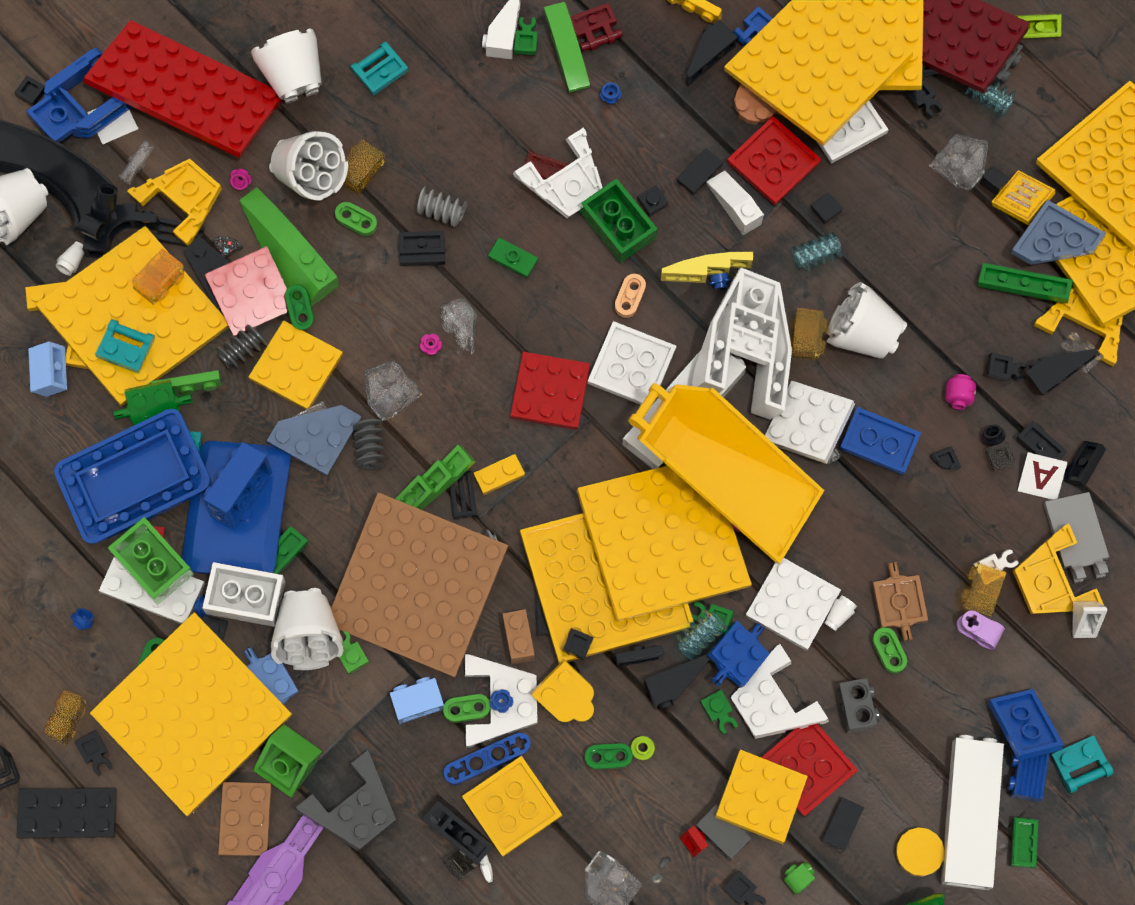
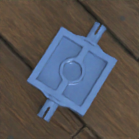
(272, 675)

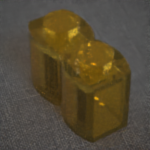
(68, 711)

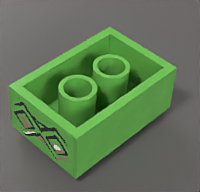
(150, 561)

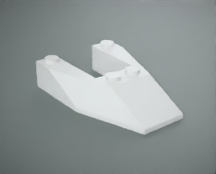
(755, 327)

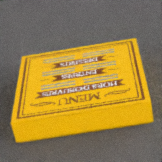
(1023, 197)

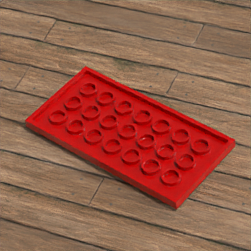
(184, 88)

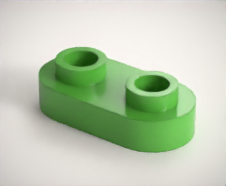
(357, 219)
(892, 650)
(466, 706)

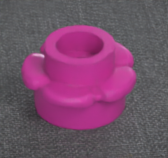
(238, 183)
(433, 349)

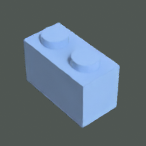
(47, 369)
(416, 700)

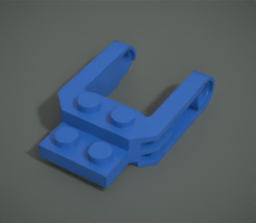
(61, 115)

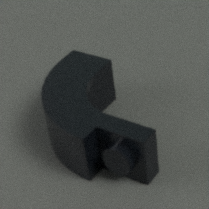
(123, 218)

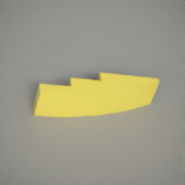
(698, 268)

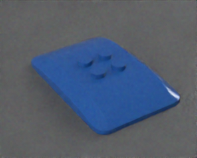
(132, 476)
(256, 536)

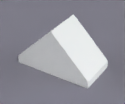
(1087, 618)

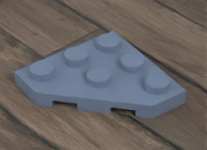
(1057, 236)
(315, 436)

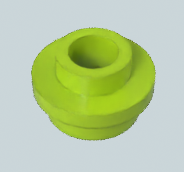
(642, 755)

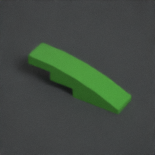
(567, 47)
(437, 479)

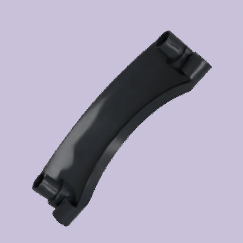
(65, 174)

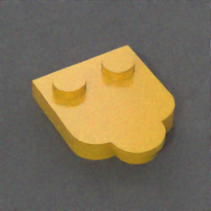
(566, 694)

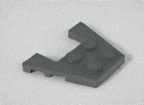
(360, 815)

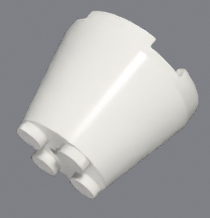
(290, 64)
(310, 164)
(20, 203)
(865, 324)
(305, 631)

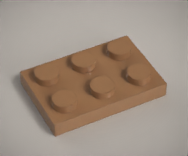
(245, 819)

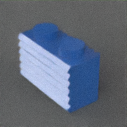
(1028, 778)

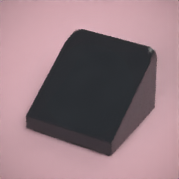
(994, 180)

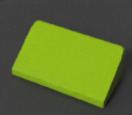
(1042, 25)

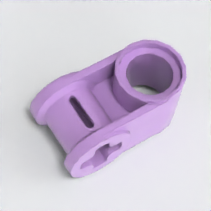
(983, 630)

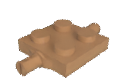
(900, 601)

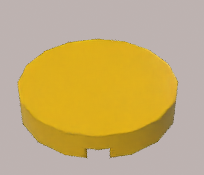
(920, 852)

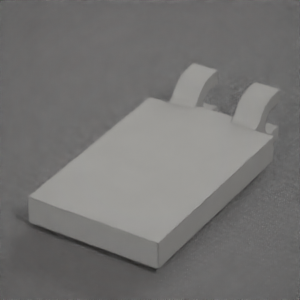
(1090, 544)

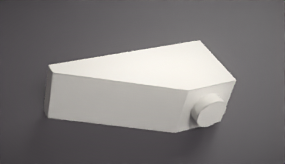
(502, 31)
(736, 202)

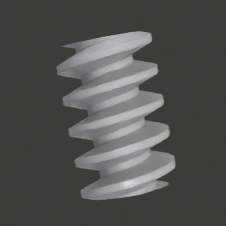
(440, 208)

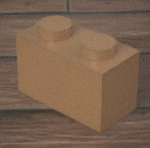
(518, 637)

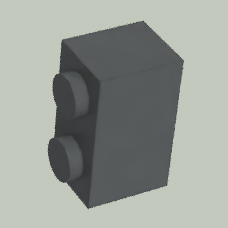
(722, 835)

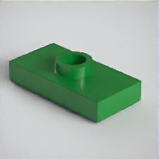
(513, 258)
(1024, 843)

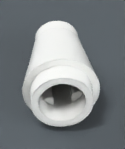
(70, 259)
(840, 612)

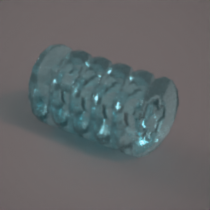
(994, 97)
(816, 251)
(701, 634)

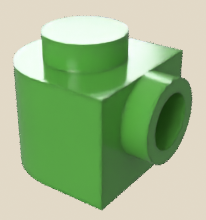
(799, 877)

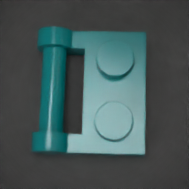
(381, 74)
(121, 352)
(1079, 756)

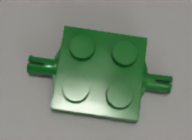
(150, 400)

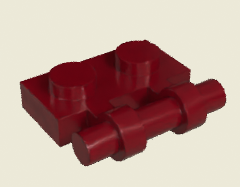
(593, 21)

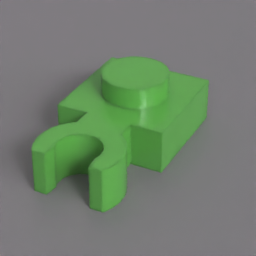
(353, 656)

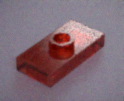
(544, 165)

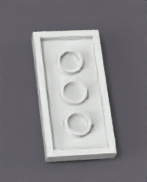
(175, 607)

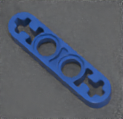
(488, 762)

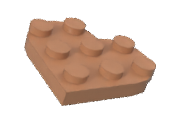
(751, 107)

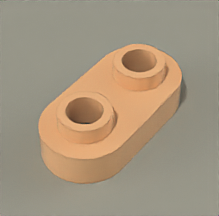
(630, 297)

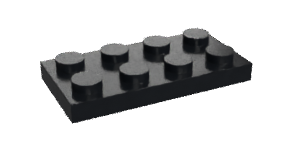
(66, 813)

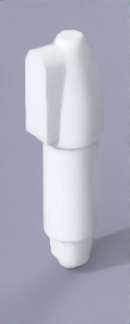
(486, 869)

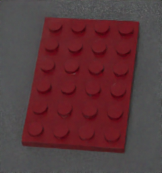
(969, 40)

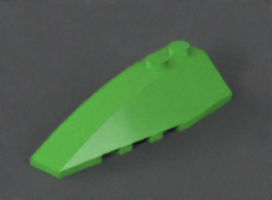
(289, 249)

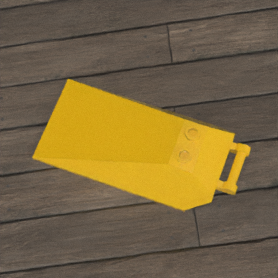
(729, 464)

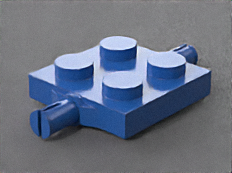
(738, 654)

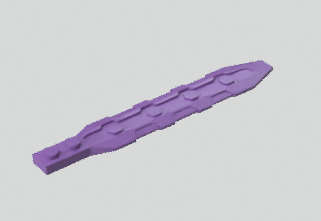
(279, 869)

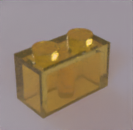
(363, 164)
(158, 277)
(807, 334)
(983, 588)

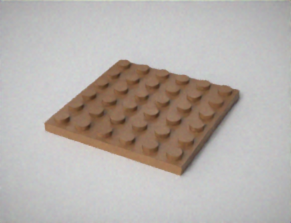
(417, 584)

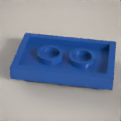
(880, 441)
(1025, 724)

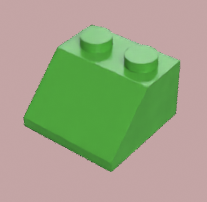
(287, 760)

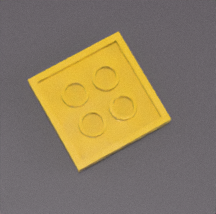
(295, 365)
(761, 796)
(512, 806)

